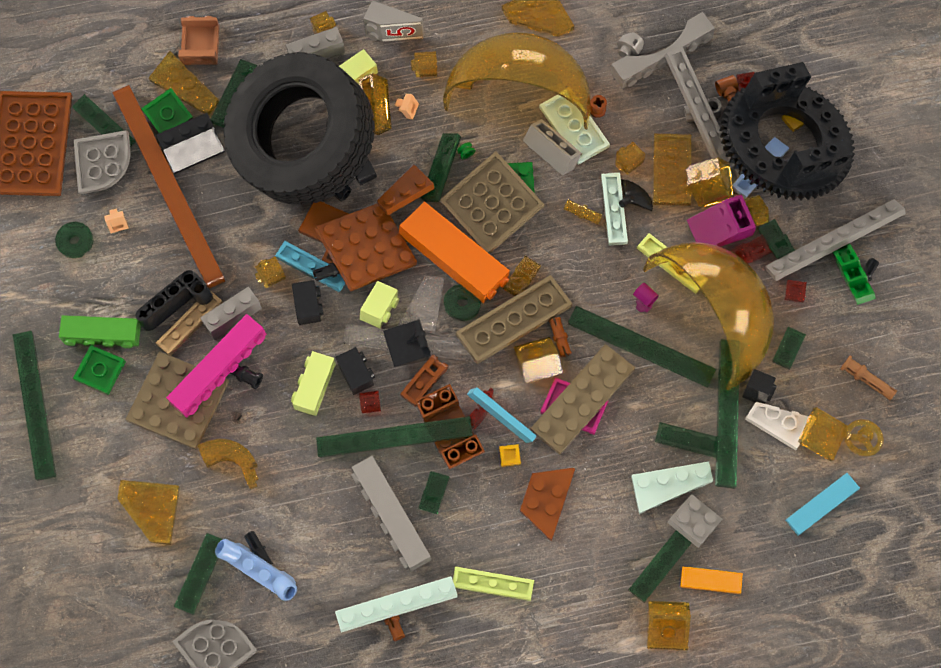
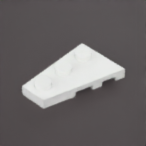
(778, 423)

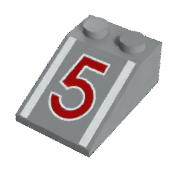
(391, 24)

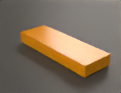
(711, 580)

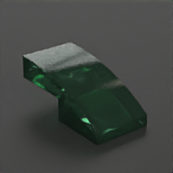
(777, 241)
(434, 492)

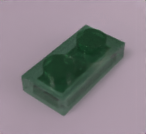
(788, 348)

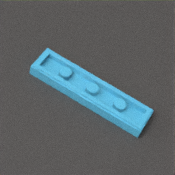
(307, 263)
(501, 415)
(822, 504)

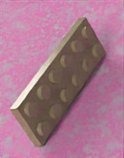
(513, 319)
(582, 399)

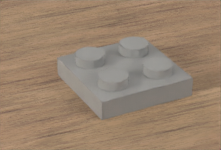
(694, 520)

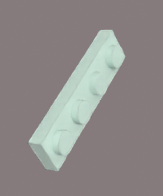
(613, 212)

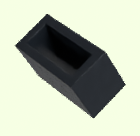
(306, 302)
(355, 371)
(760, 387)

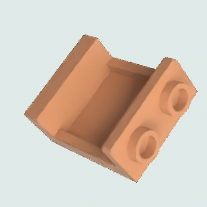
(199, 41)

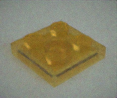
(823, 434)

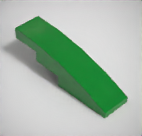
(853, 274)

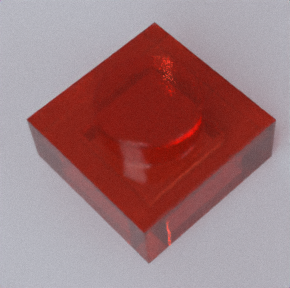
(795, 291)
(370, 402)

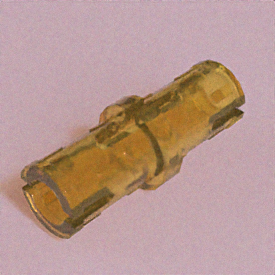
(583, 211)

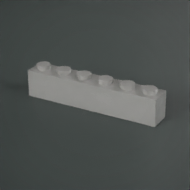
(389, 510)

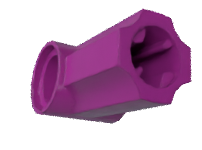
(645, 297)

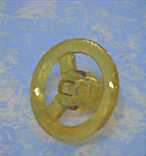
(867, 430)

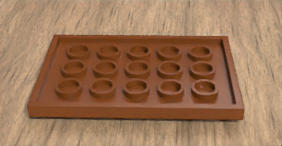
(33, 142)

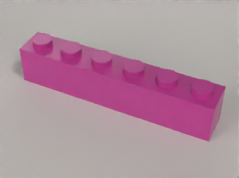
(216, 366)

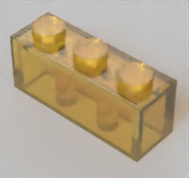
(377, 92)

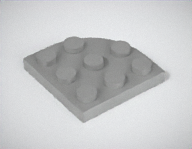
(101, 160)
(214, 645)

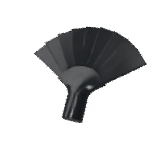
(635, 195)

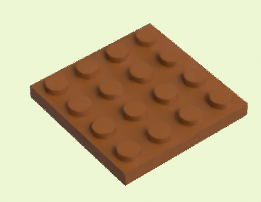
(365, 246)

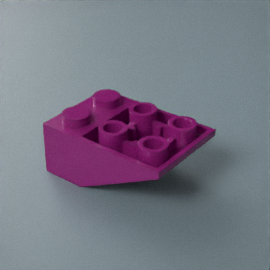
(723, 223)

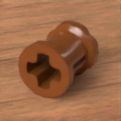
(600, 101)

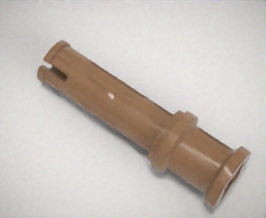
(861, 372)

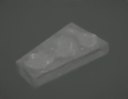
(426, 304)

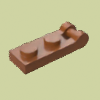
(424, 380)

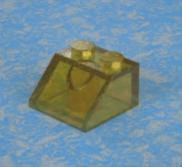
(710, 181)
(538, 360)
(668, 625)

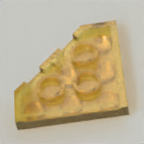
(539, 15)
(151, 507)

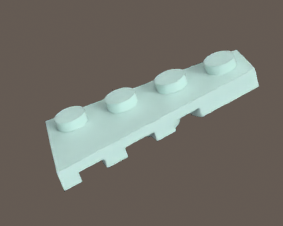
(662, 485)

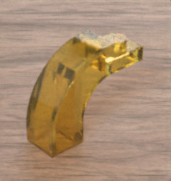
(228, 450)

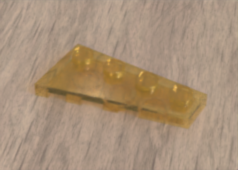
(174, 75)

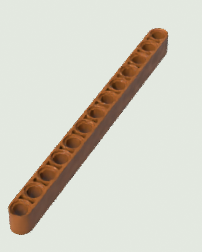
(169, 187)

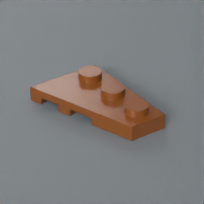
(405, 190)

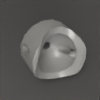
(627, 47)

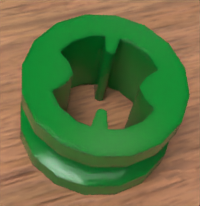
(466, 151)

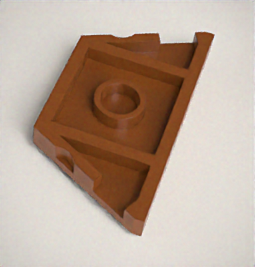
(546, 498)

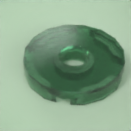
(71, 230)
(459, 312)

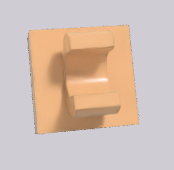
(407, 106)
(116, 221)

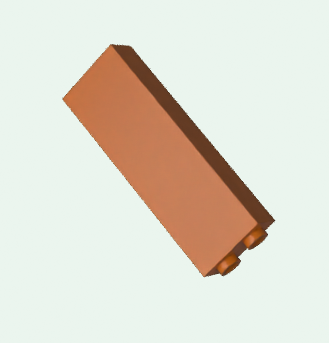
(454, 252)

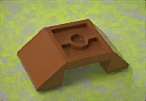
(445, 405)

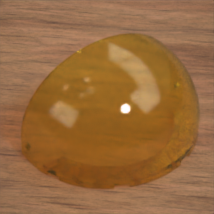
(524, 60)
(735, 296)

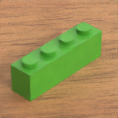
(99, 331)

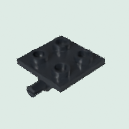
(407, 343)

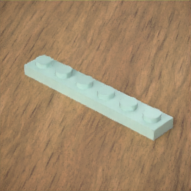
(396, 604)

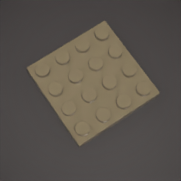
(492, 202)
(157, 415)

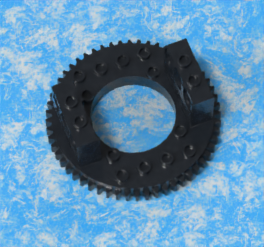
(807, 171)

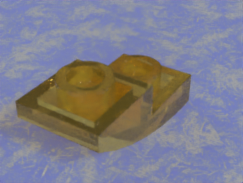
(522, 276)

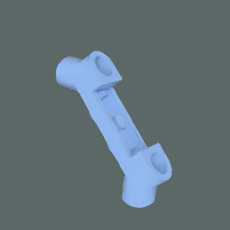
(257, 568)

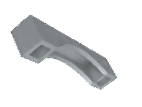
(632, 68)

